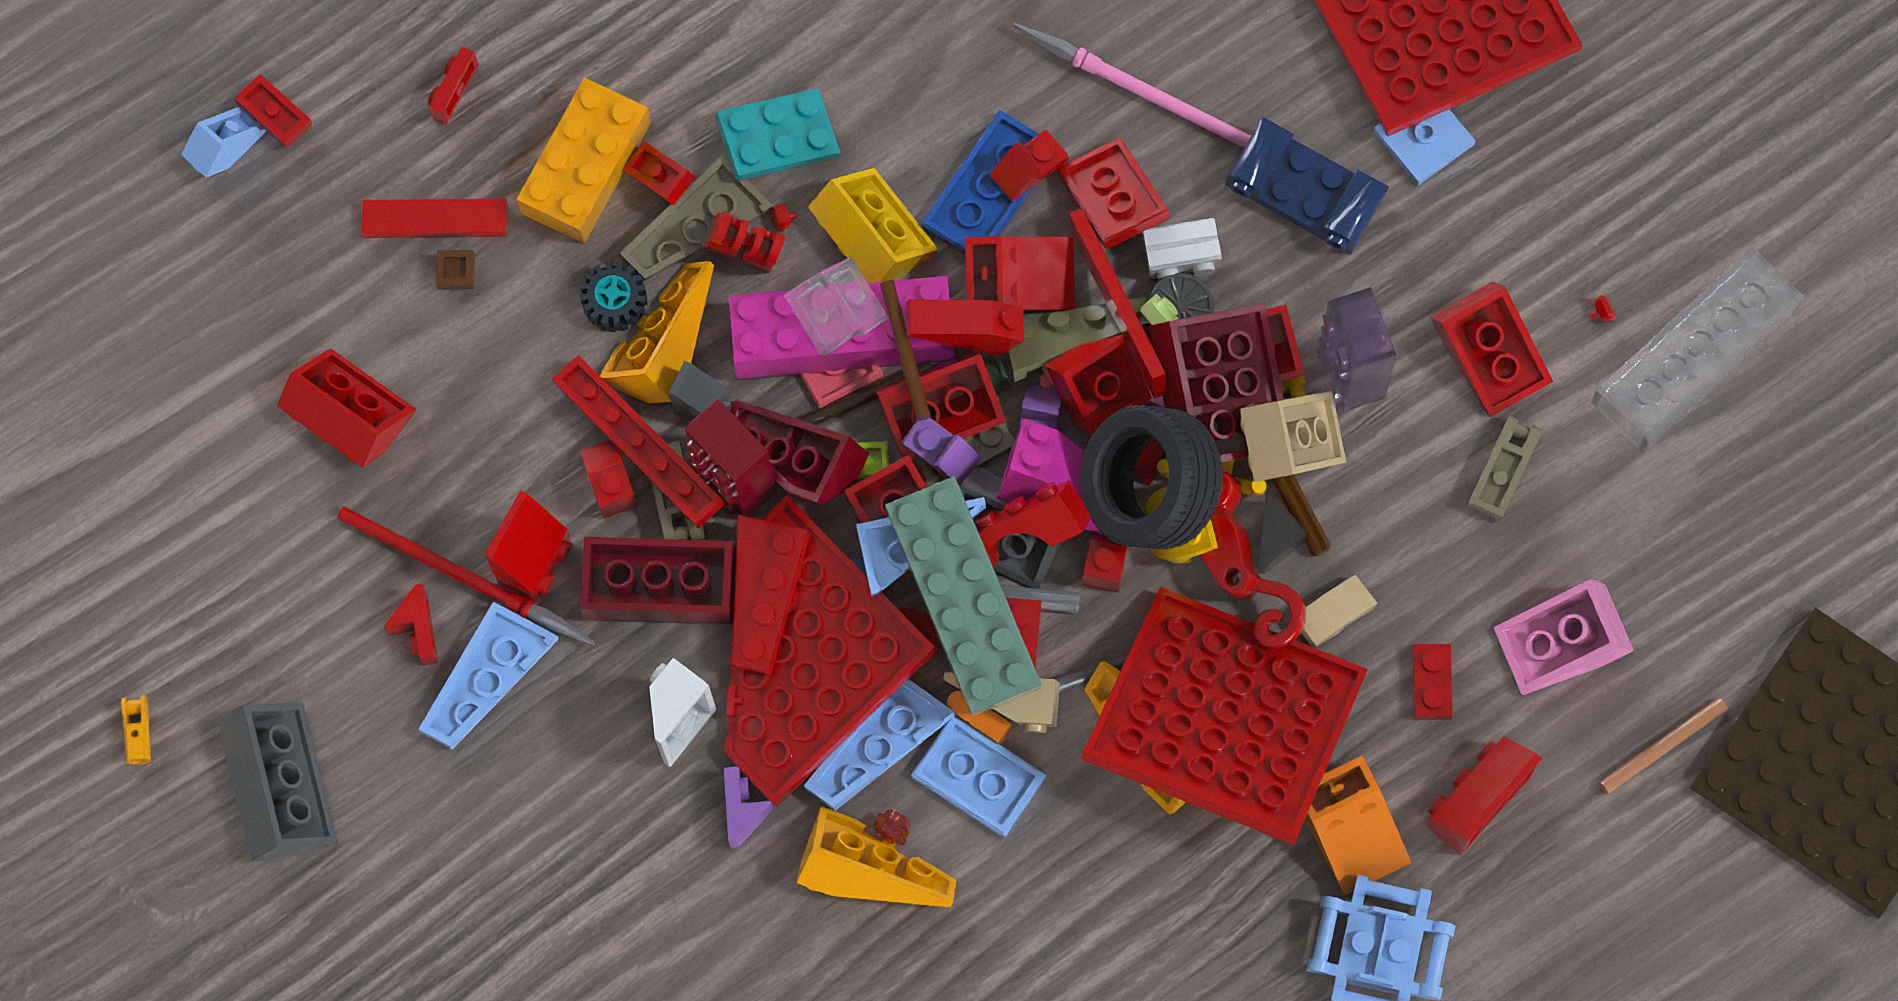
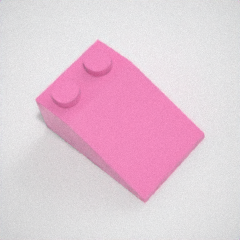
(1563, 637)

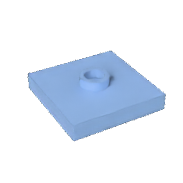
(1427, 145)

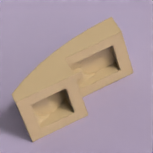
(1336, 610)

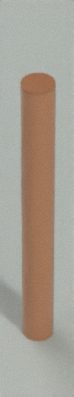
(1663, 746)

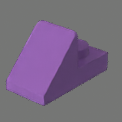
(1041, 406)
(941, 449)
(741, 817)

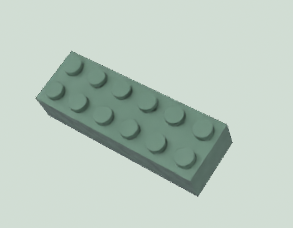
(963, 596)

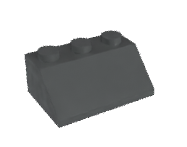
(1020, 554)

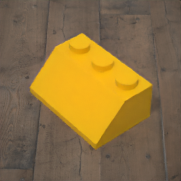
(872, 226)

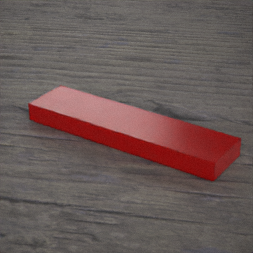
(434, 218)

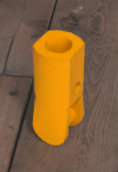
(136, 734)

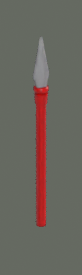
(513, 601)

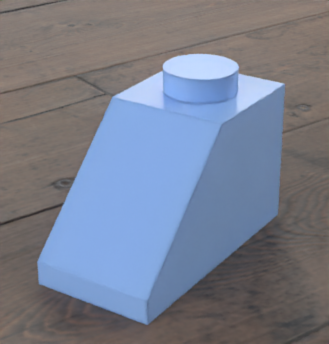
(221, 141)

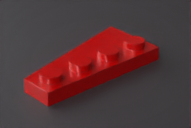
(765, 581)

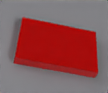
(1113, 193)

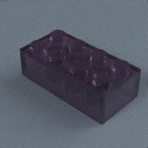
(1356, 350)

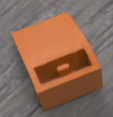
(1355, 826)

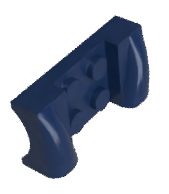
(1305, 186)

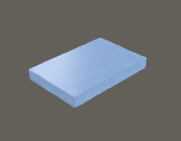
(978, 776)

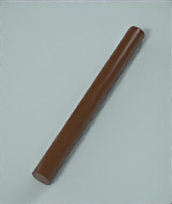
(905, 350)

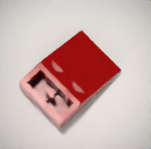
(1021, 271)

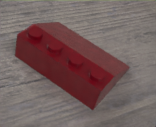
(1217, 368)

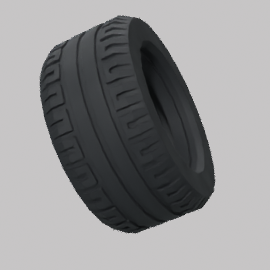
(1192, 479)

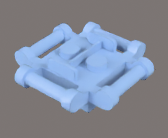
(1380, 944)

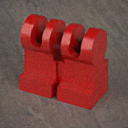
(731, 234)

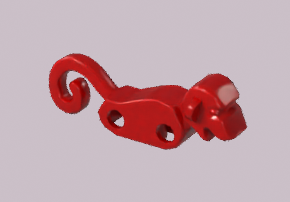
(1236, 558)

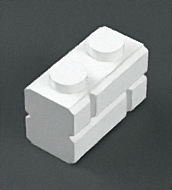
(1182, 249)

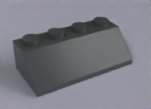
(277, 780)

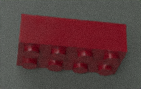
(730, 460)
(657, 580)

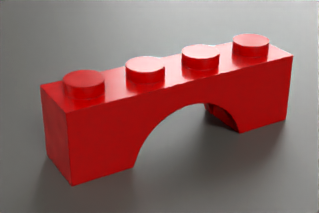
(1050, 514)

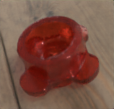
(892, 827)

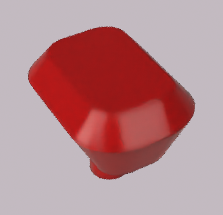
(781, 217)
(1603, 310)

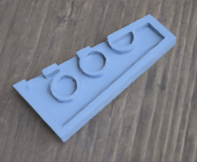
(488, 669)
(878, 744)

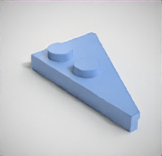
(883, 553)

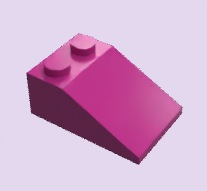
(1039, 458)

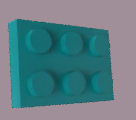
(777, 134)

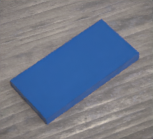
(971, 200)

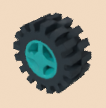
(610, 284)

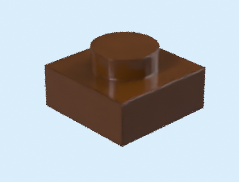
(455, 269)

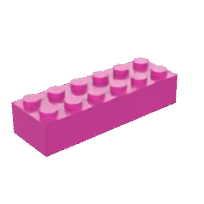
(774, 343)

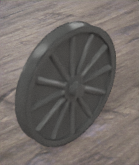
(1186, 293)

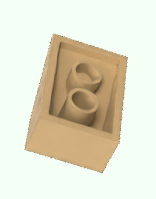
(1292, 436)

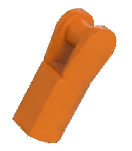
(987, 722)

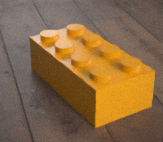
(584, 160)

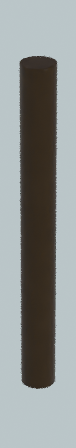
(855, 399)

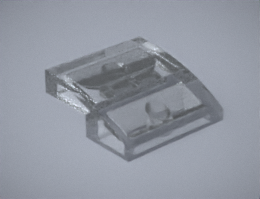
(836, 306)

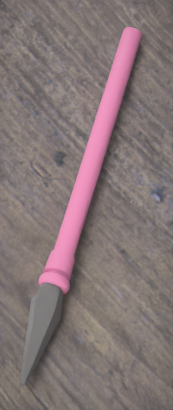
(1095, 65)

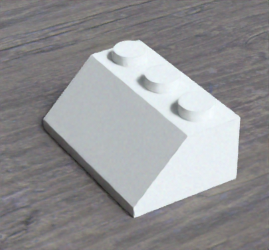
(679, 708)

